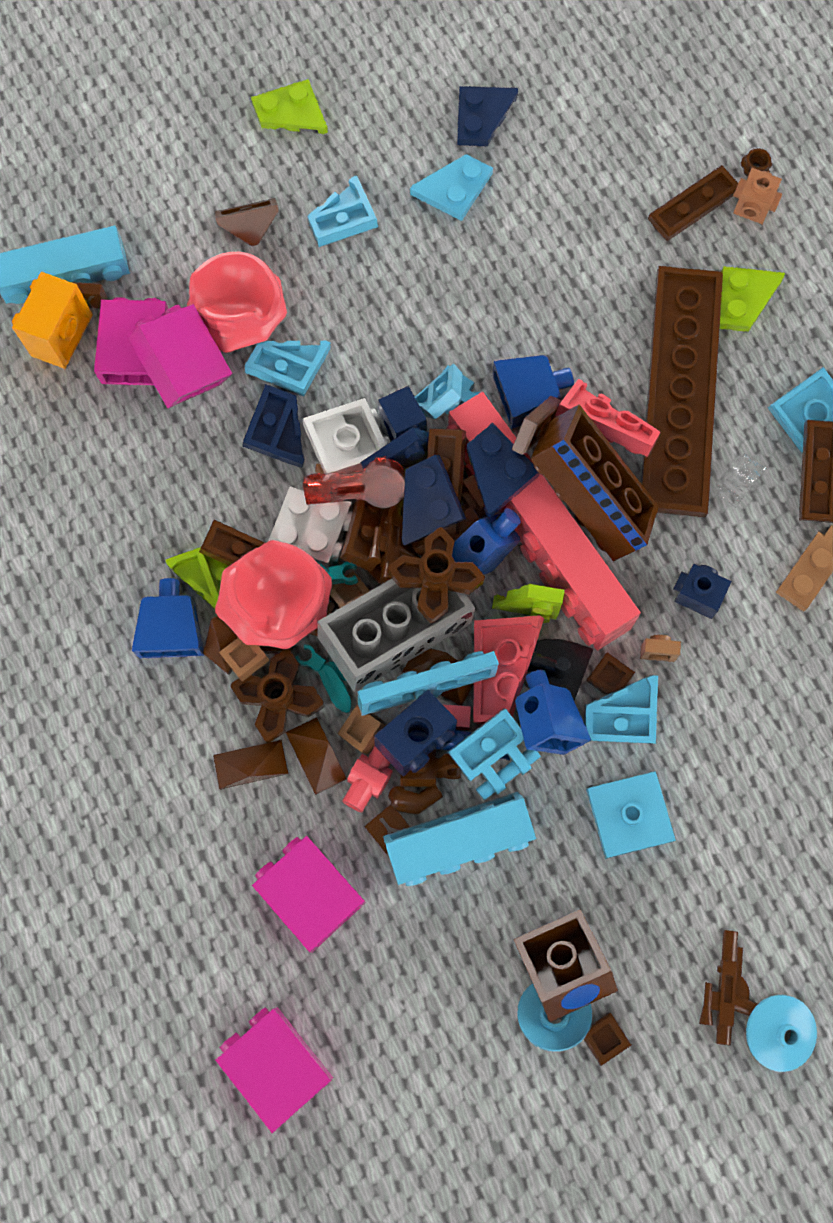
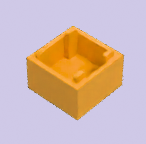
(52, 319)

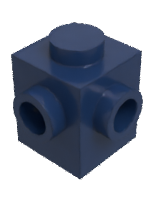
(701, 590)

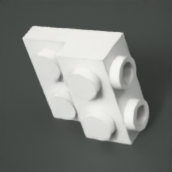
(345, 436)
(313, 526)

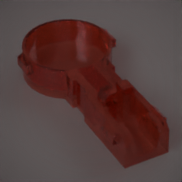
(379, 484)

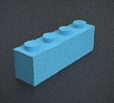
(75, 258)
(459, 838)

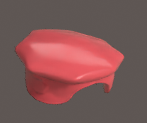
(237, 299)
(273, 595)

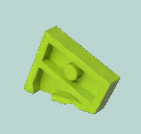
(290, 108)
(745, 296)
(199, 573)
(531, 601)

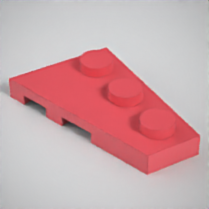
(615, 425)
(513, 645)

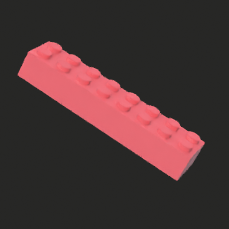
(556, 543)

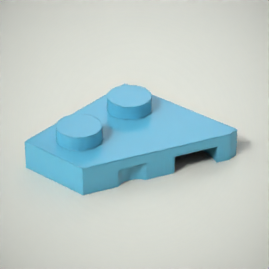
(454, 186)
(342, 215)
(287, 363)
(442, 393)
(625, 714)

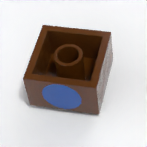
(566, 965)

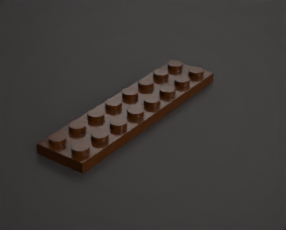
(683, 389)

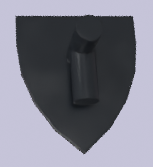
(562, 661)

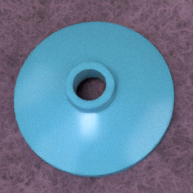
(767, 1030)
(551, 1036)

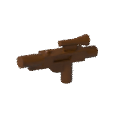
(390, 543)
(732, 992)

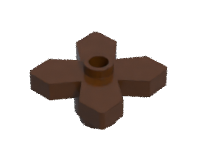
(436, 575)
(273, 712)

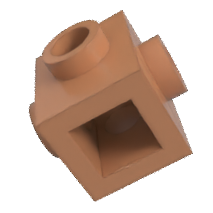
(757, 195)

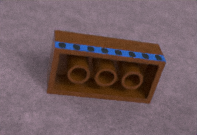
(595, 483)

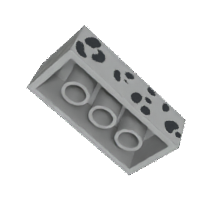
(386, 631)

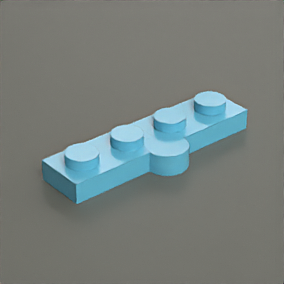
(438, 679)

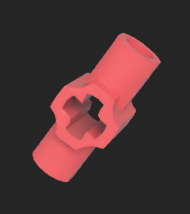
(368, 779)

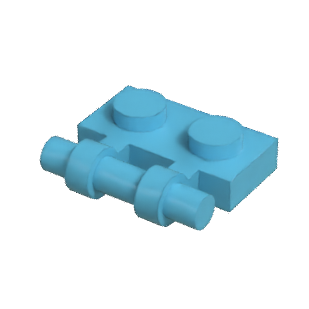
(486, 746)

